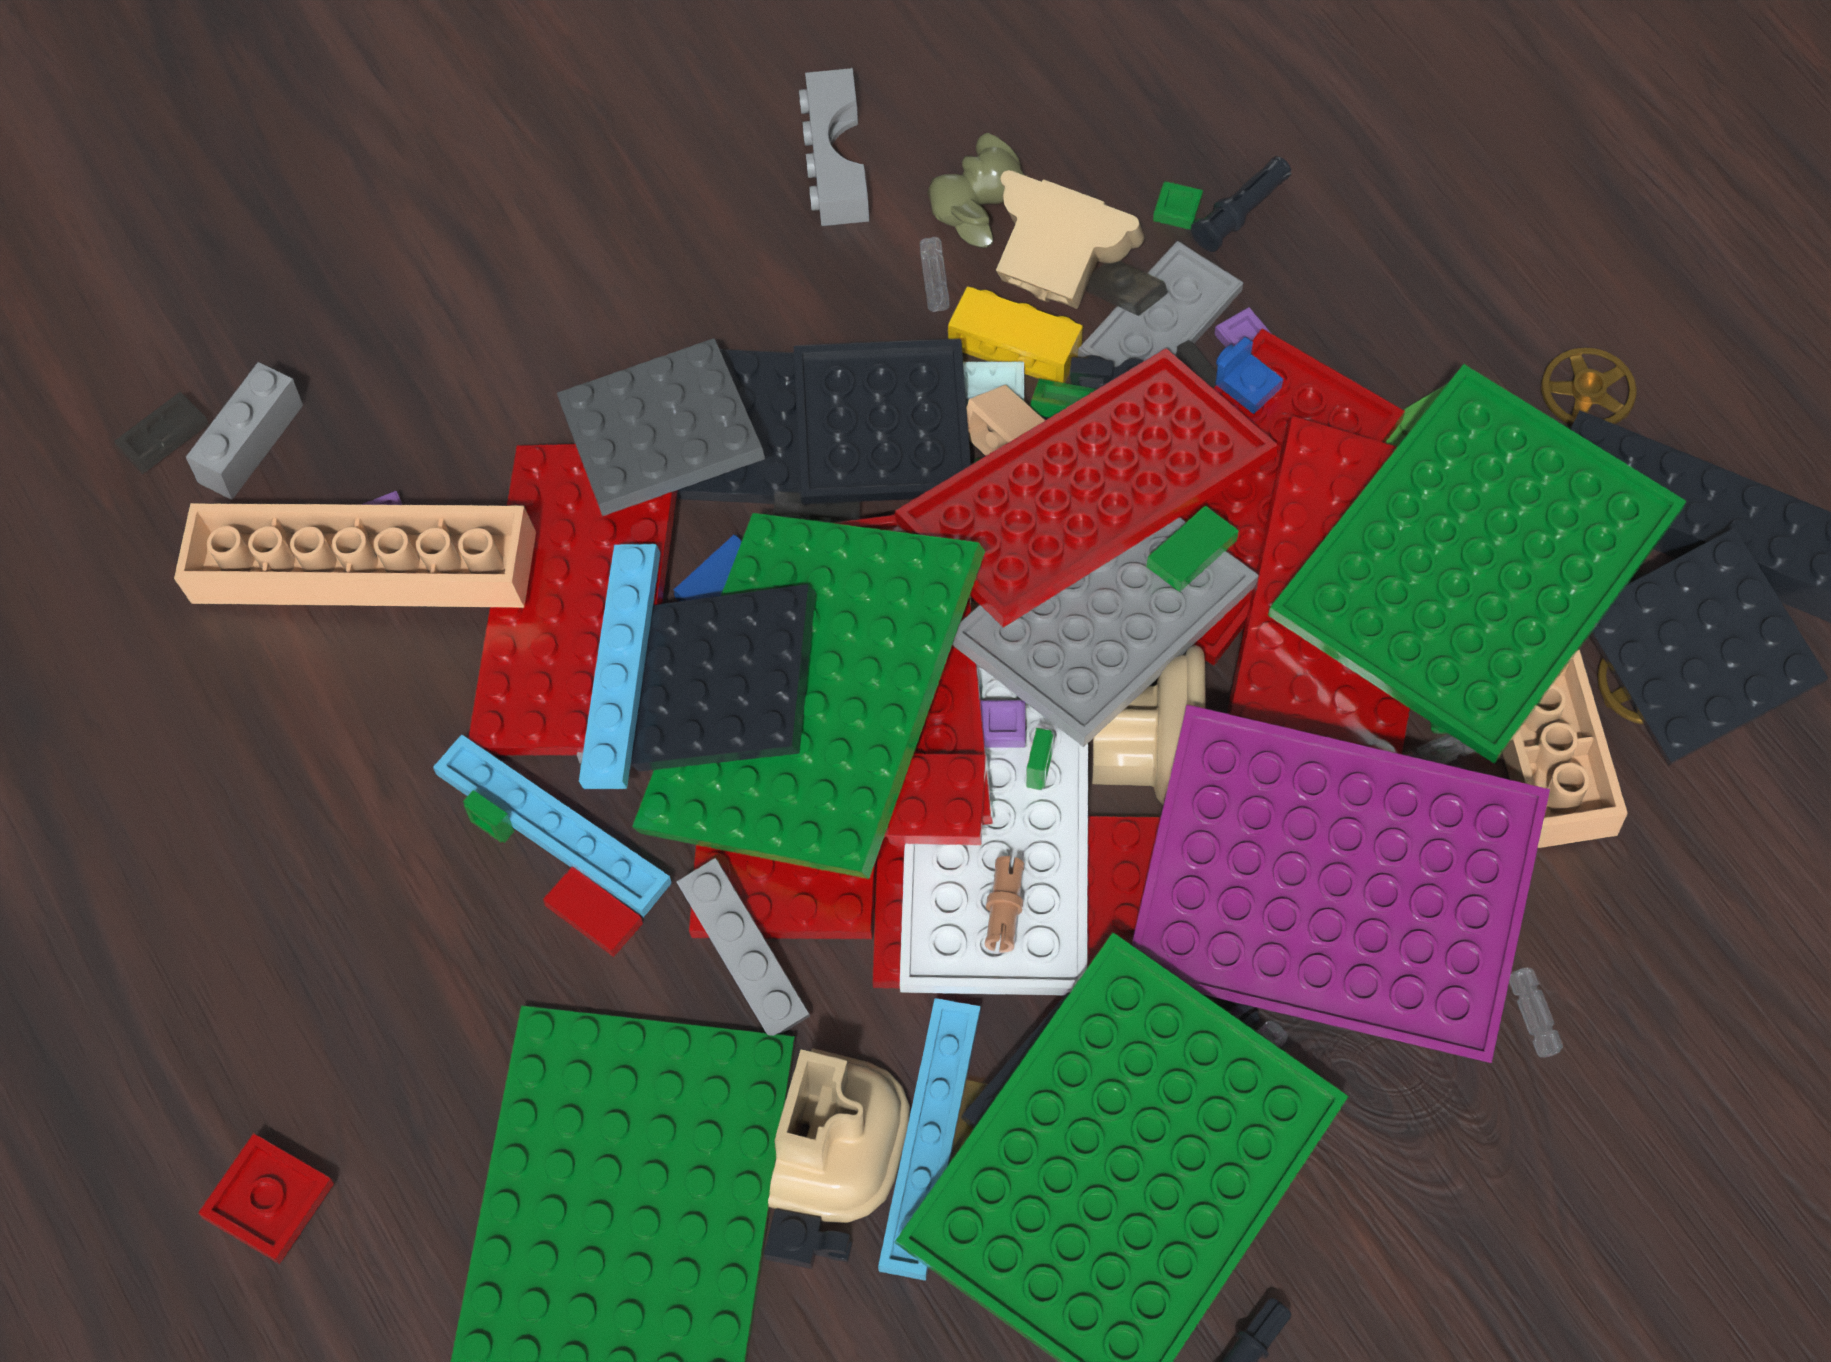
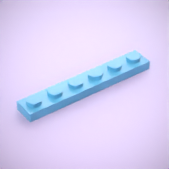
(620, 667)
(554, 826)
(930, 1124)

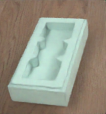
(986, 376)

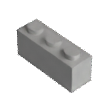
(244, 430)

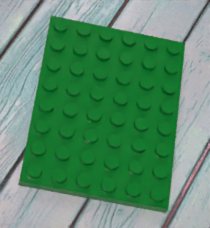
(1477, 561)
(874, 663)
(1122, 1167)
(625, 1193)

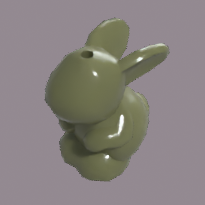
(959, 198)

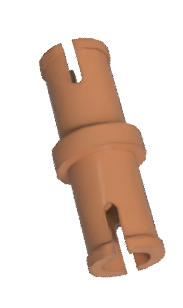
(1004, 904)

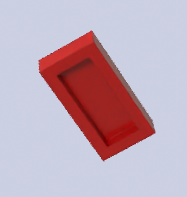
(593, 911)

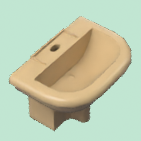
(1060, 238)
(1143, 738)
(852, 1143)

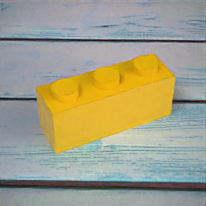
(1015, 333)

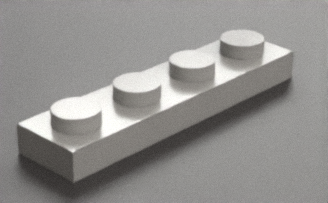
(743, 948)

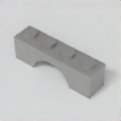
(840, 182)

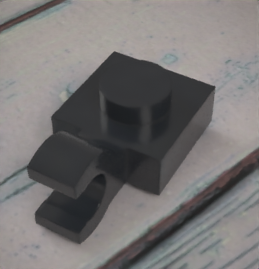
(1096, 371)
(798, 1238)

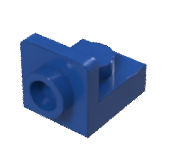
(1245, 376)

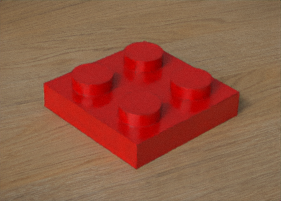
(941, 801)
(266, 1198)

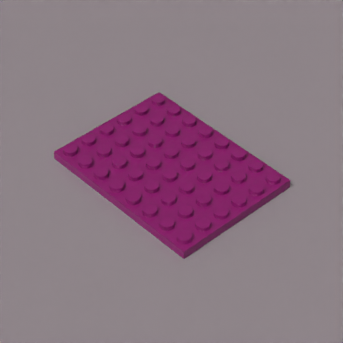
(1340, 882)

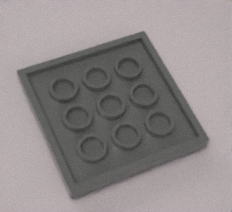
(659, 426)

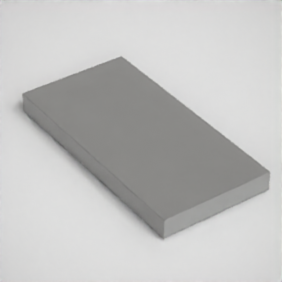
(1193, 302)

